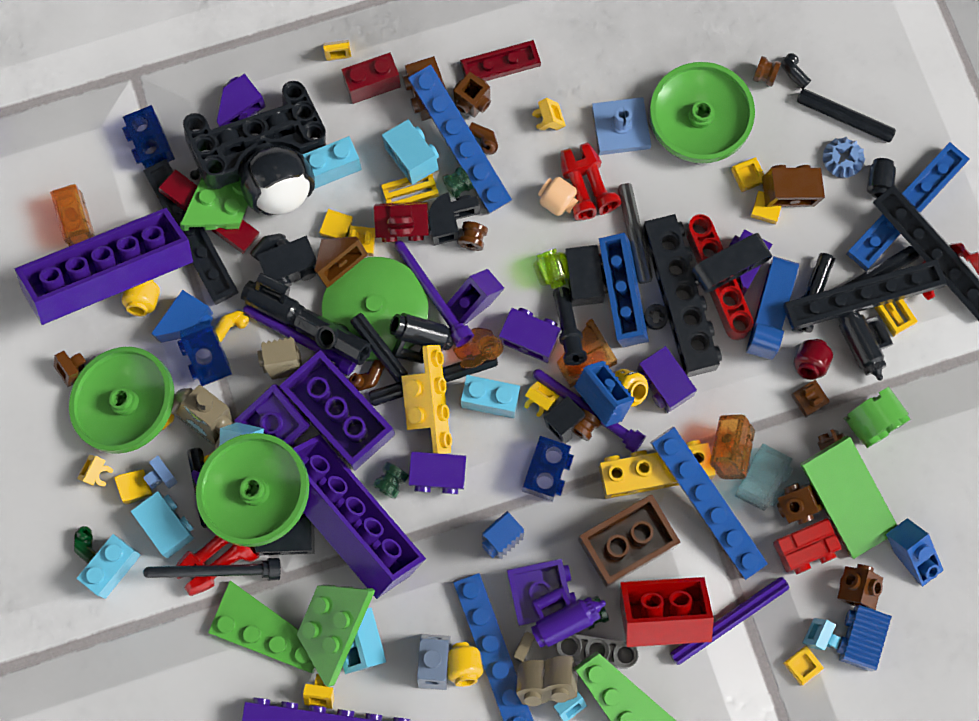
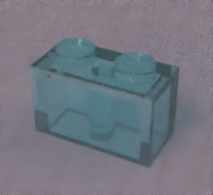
(764, 477)

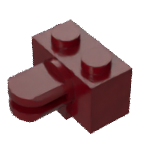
(401, 220)

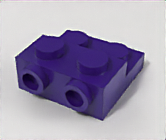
(276, 415)
(532, 583)

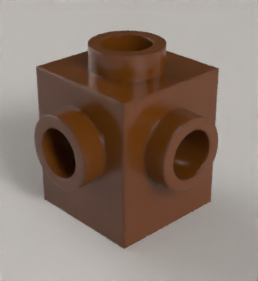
(470, 88)
(798, 503)
(860, 586)

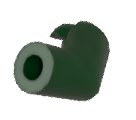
(83, 544)

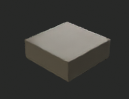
(524, 647)

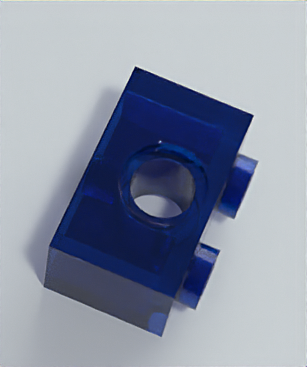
(204, 337)

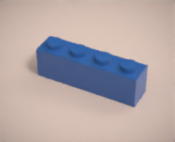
(623, 290)

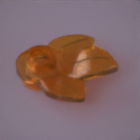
(482, 348)

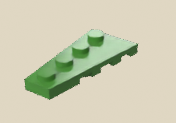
(258, 628)

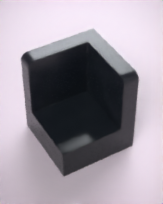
(564, 418)

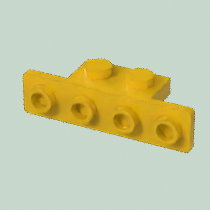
(426, 400)

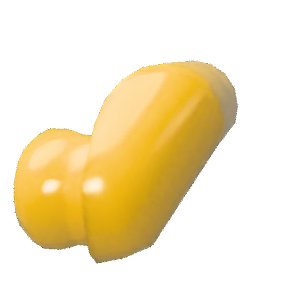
(230, 320)

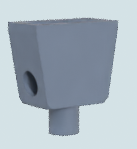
(433, 661)

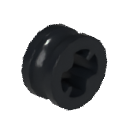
(663, 314)

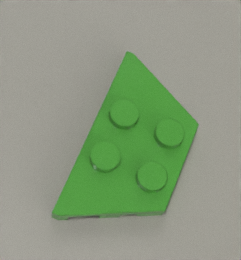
(215, 207)
(332, 627)

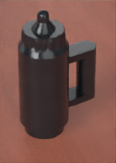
(271, 299)
(419, 332)
(863, 342)

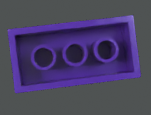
(337, 410)

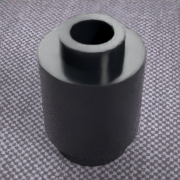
(880, 176)

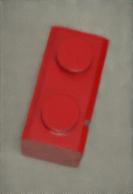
(807, 546)

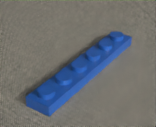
(459, 138)
(920, 194)
(709, 503)
(492, 648)

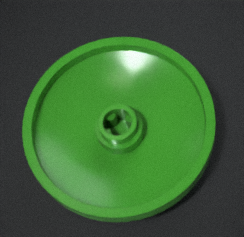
(702, 112)
(379, 291)
(121, 400)
(252, 489)

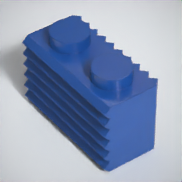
(604, 393)
(502, 536)
(864, 637)

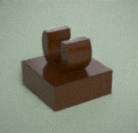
(68, 367)
(810, 398)

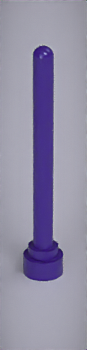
(460, 333)
(343, 364)
(631, 439)

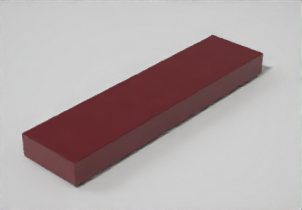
(181, 191)

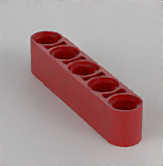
(727, 314)

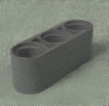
(610, 650)

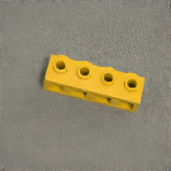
(645, 471)

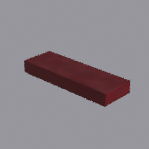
(502, 61)

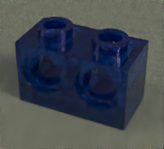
(150, 137)
(542, 467)

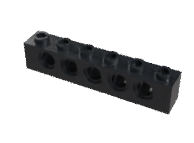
(693, 361)

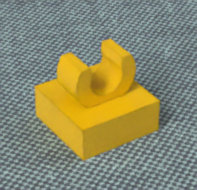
(551, 115)
(366, 236)
(542, 396)
(92, 468)
(318, 694)

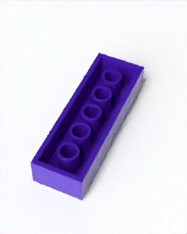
(104, 265)
(355, 521)

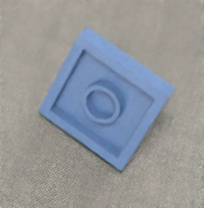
(621, 126)

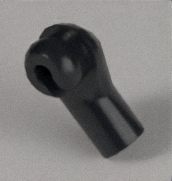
(790, 66)
(268, 242)

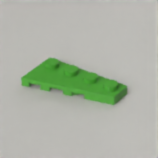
(616, 693)

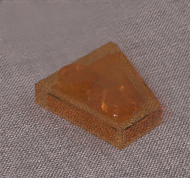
(596, 349)

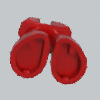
(589, 166)
(232, 555)

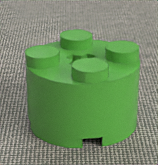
(877, 417)

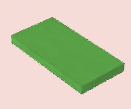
(849, 496)

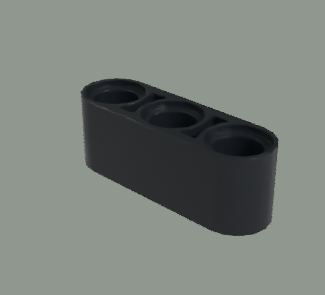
(731, 262)

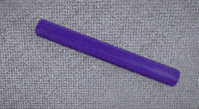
(733, 618)

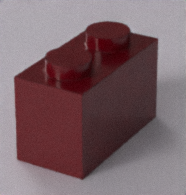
(371, 78)

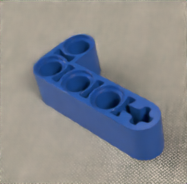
(770, 314)

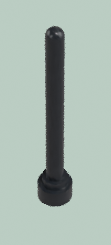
(267, 569)

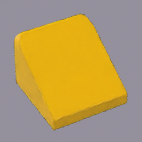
(337, 50)
(133, 486)

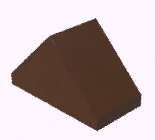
(337, 257)

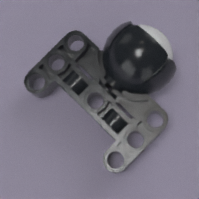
(270, 164)

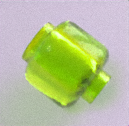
(551, 268)

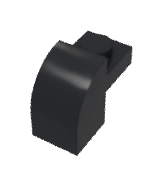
(445, 213)

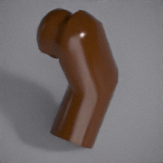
(487, 138)
(368, 379)

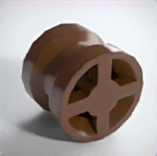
(766, 71)
(472, 236)
(586, 426)

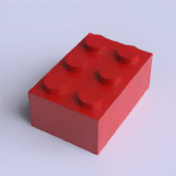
(666, 612)

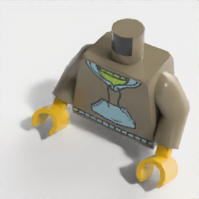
(201, 412)

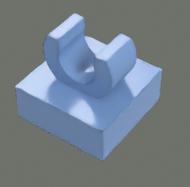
(159, 474)

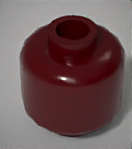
(813, 359)

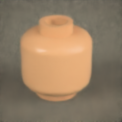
(558, 196)

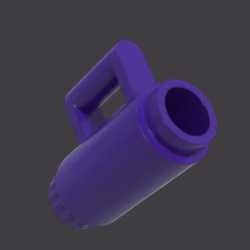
(565, 621)

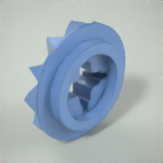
(832, 157)

